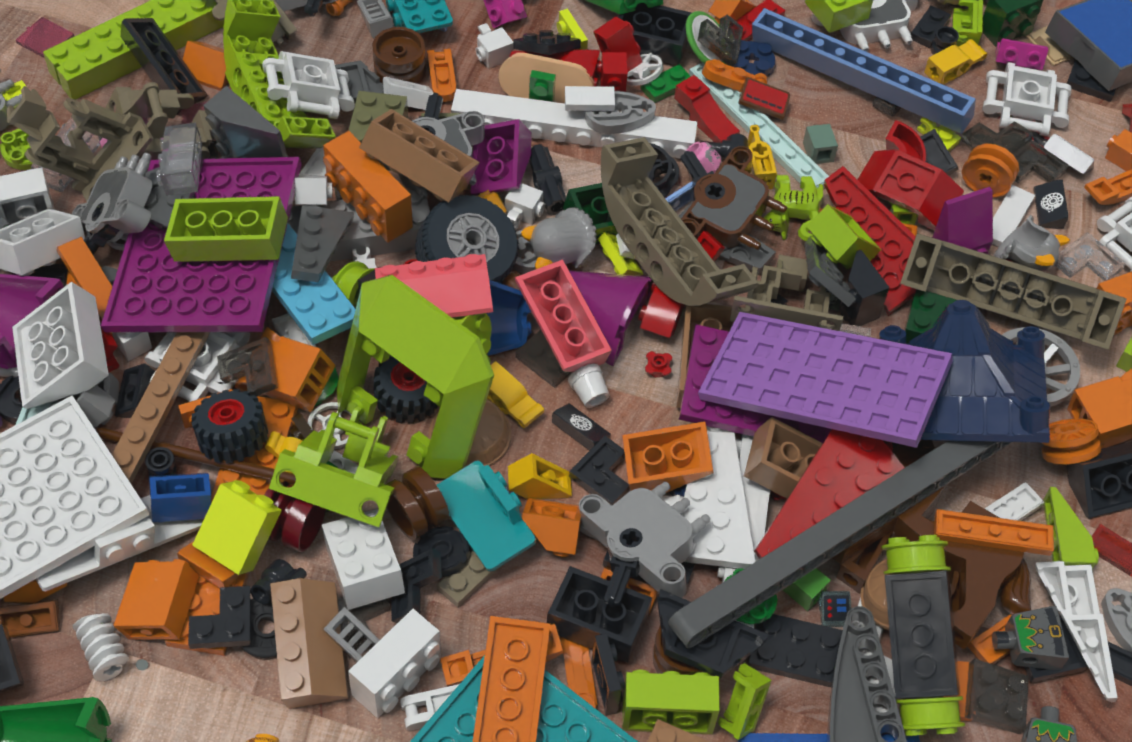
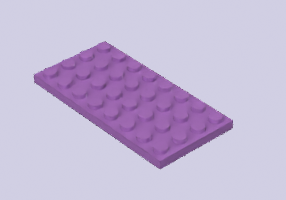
(827, 378)

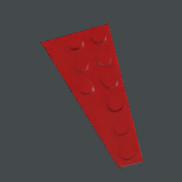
(884, 229)
(837, 475)

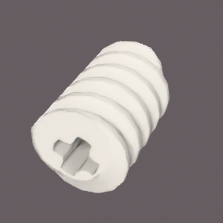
(101, 645)

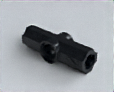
(547, 178)

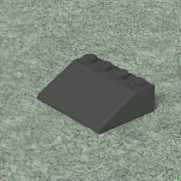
(241, 129)

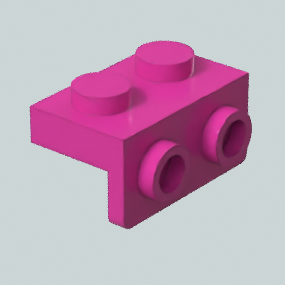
(504, 11)
(1021, 54)

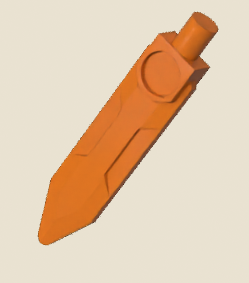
(579, 670)

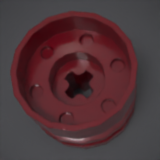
(297, 522)

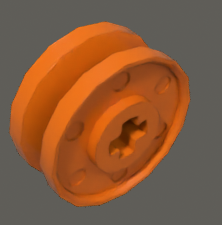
(990, 167)
(1071, 441)

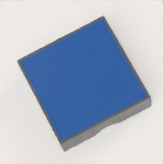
(1098, 37)

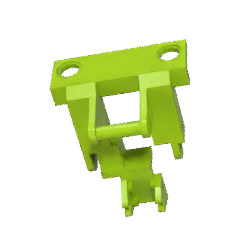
(335, 487)

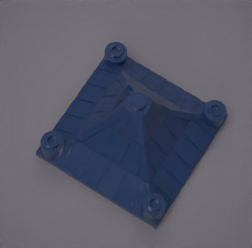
(992, 385)

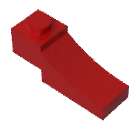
(703, 109)

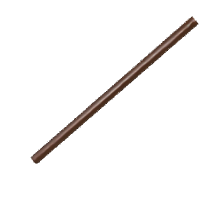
(197, 456)

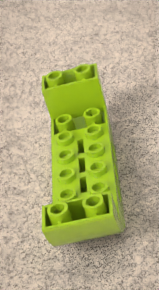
(246, 46)

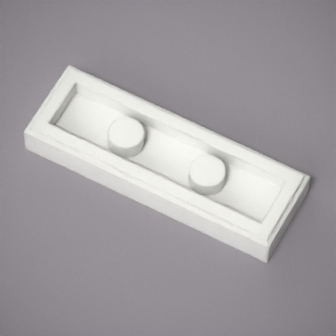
(1010, 213)

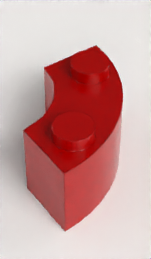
(905, 140)
(661, 313)

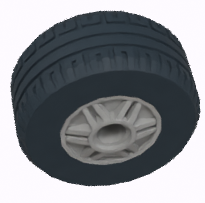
(466, 228)

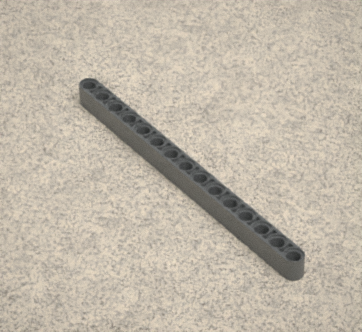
(827, 539)

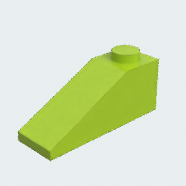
(1071, 538)

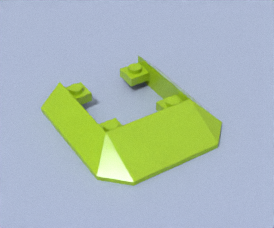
(434, 346)

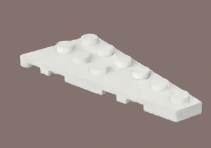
(721, 496)

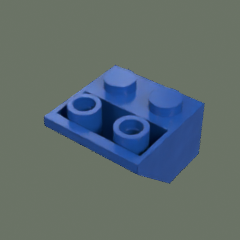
(179, 497)

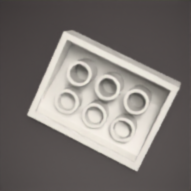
(60, 348)

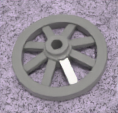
(1071, 367)

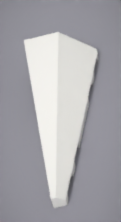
(1076, 600)

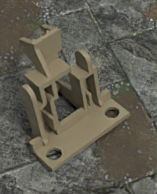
(158, 106)
(78, 160)
(788, 274)

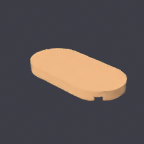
(516, 72)

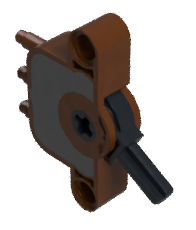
(728, 200)

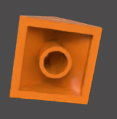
(206, 64)

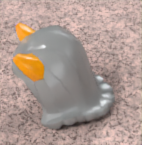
(564, 238)
(1032, 246)

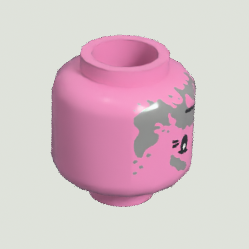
(706, 155)

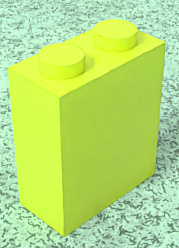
(237, 526)

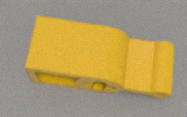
(953, 61)
(762, 161)
(512, 397)

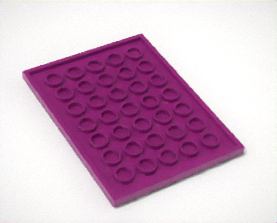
(201, 296)

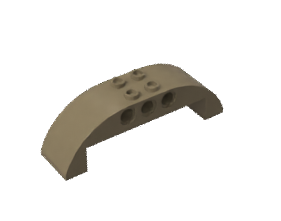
(658, 234)
(1013, 290)

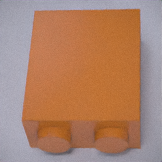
(156, 600)

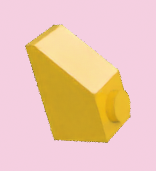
(538, 479)

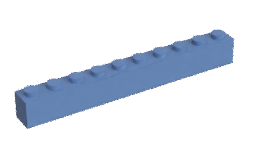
(864, 71)

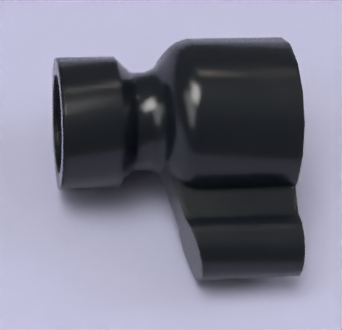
(277, 571)

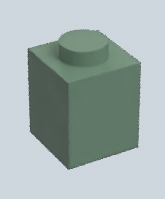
(820, 143)

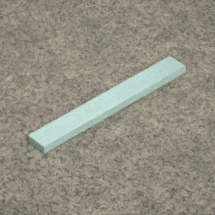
(782, 147)

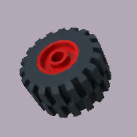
(401, 392)
(230, 426)

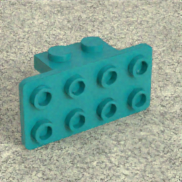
(420, 14)
(486, 514)

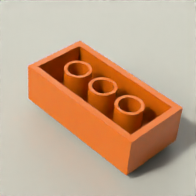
(368, 187)

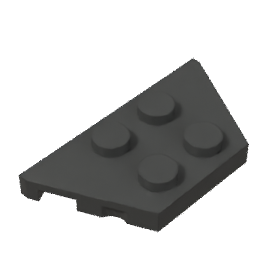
(360, 79)
(160, 204)

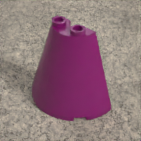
(18, 299)
(613, 303)

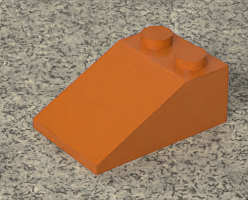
(667, 455)

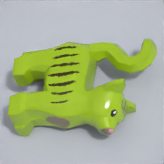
(799, 204)

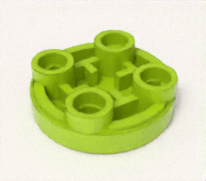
(13, 149)

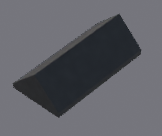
(159, 57)

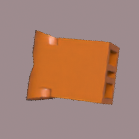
(299, 371)
(1107, 405)

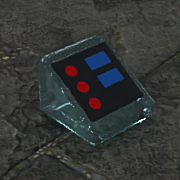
(834, 607)

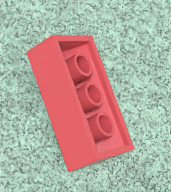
(451, 284)
(564, 316)

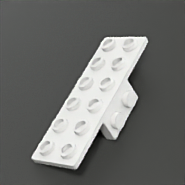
(118, 547)

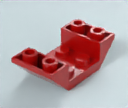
(909, 184)

